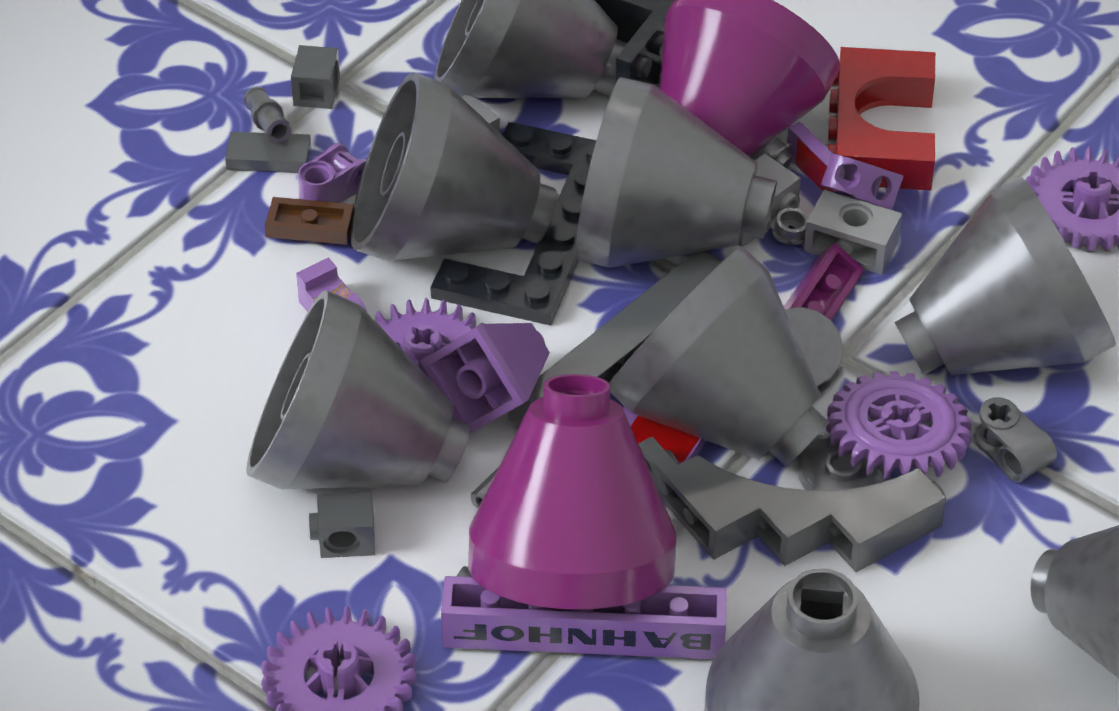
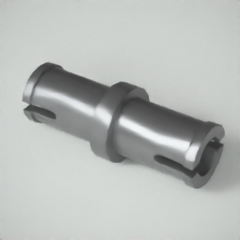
(267, 114)

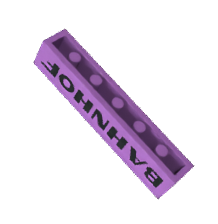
(668, 624)

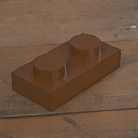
(309, 220)

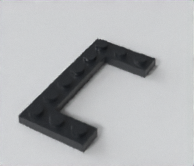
(550, 270)

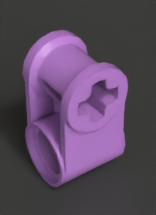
(330, 175)

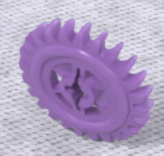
(1089, 201)
(425, 331)
(897, 431)
(321, 647)

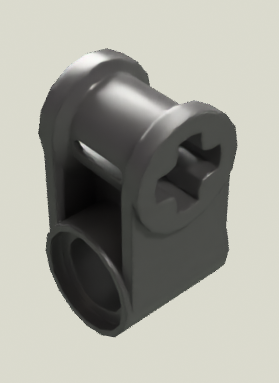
(1013, 441)

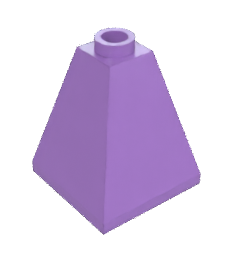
(488, 370)

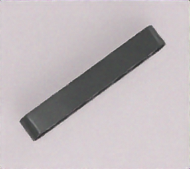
(622, 335)

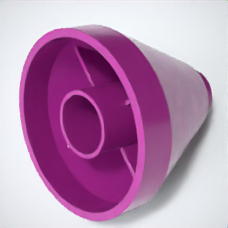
(745, 67)
(573, 508)

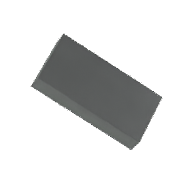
(257, 153)

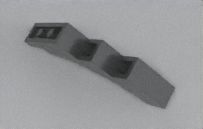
(732, 510)

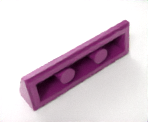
(827, 282)

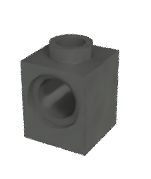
(315, 77)
(344, 524)

